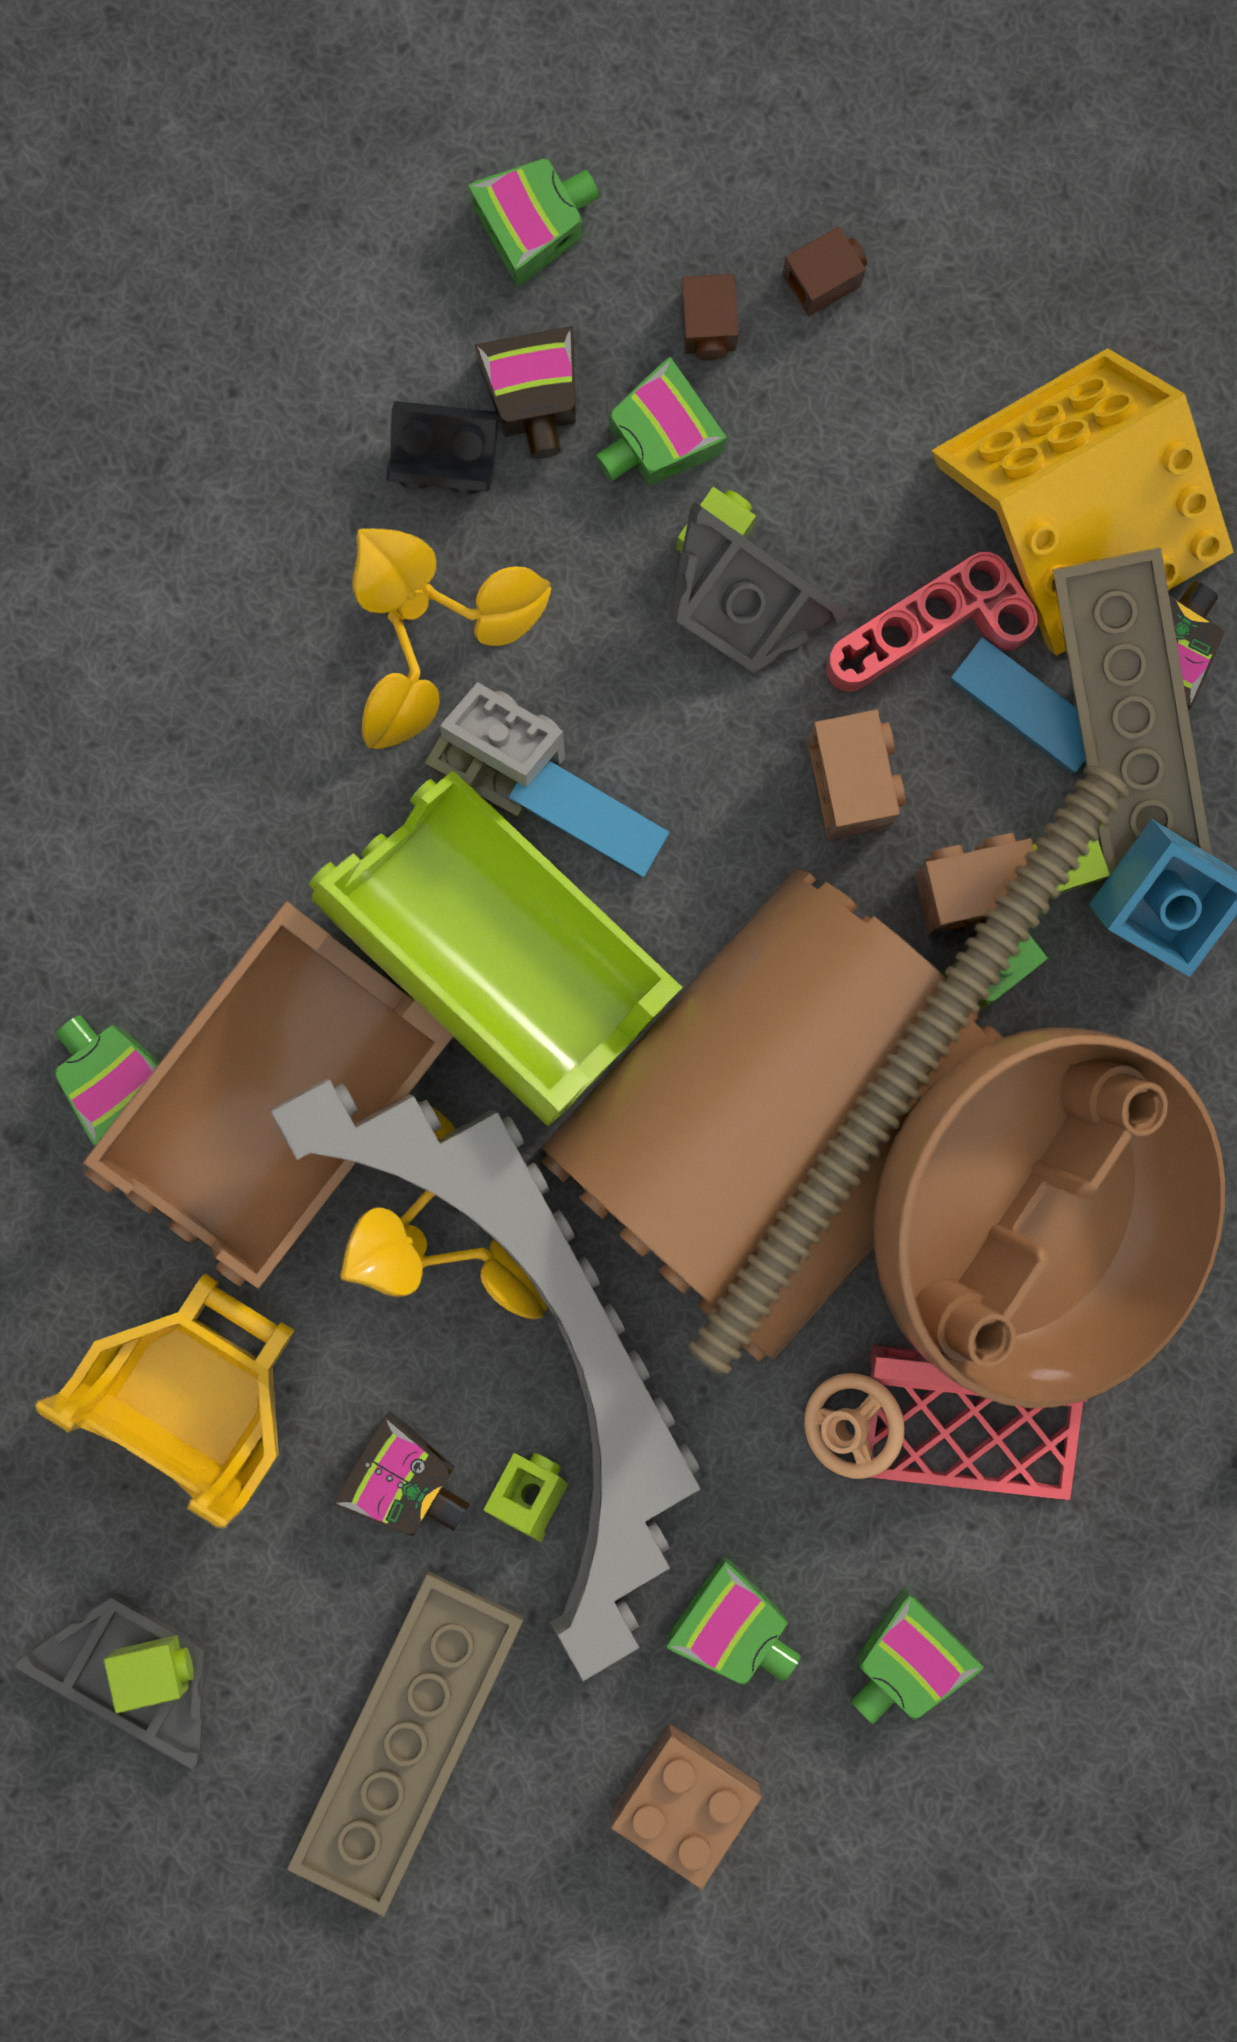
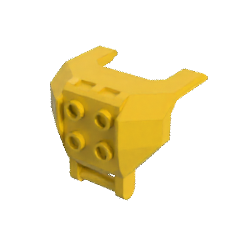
(185, 1400)

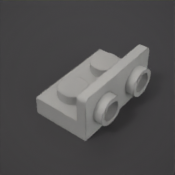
(504, 734)

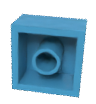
(1168, 898)

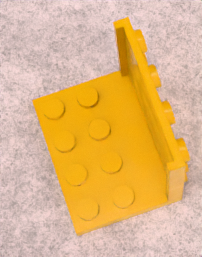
(1093, 473)

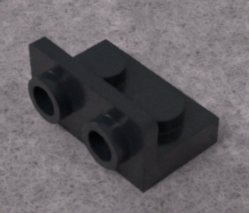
(442, 447)

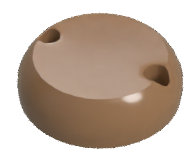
(1049, 1215)

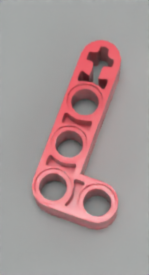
(923, 629)

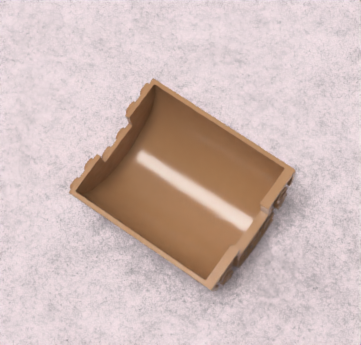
(741, 1092)

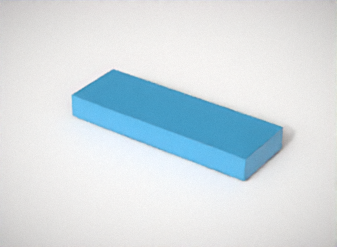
(1022, 703)
(591, 818)

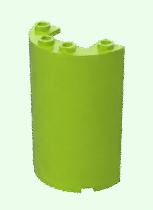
(496, 946)

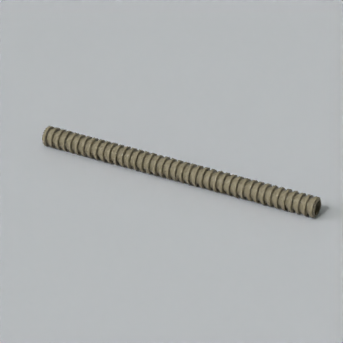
(909, 1067)

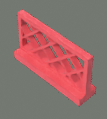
(912, 1371)

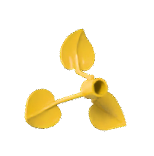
(394, 578)
(390, 1257)

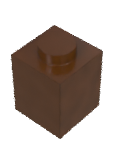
(825, 270)
(709, 315)

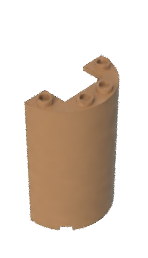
(201, 1123)

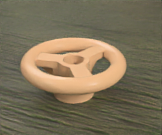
(833, 1429)

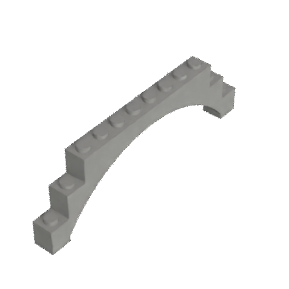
(633, 1454)

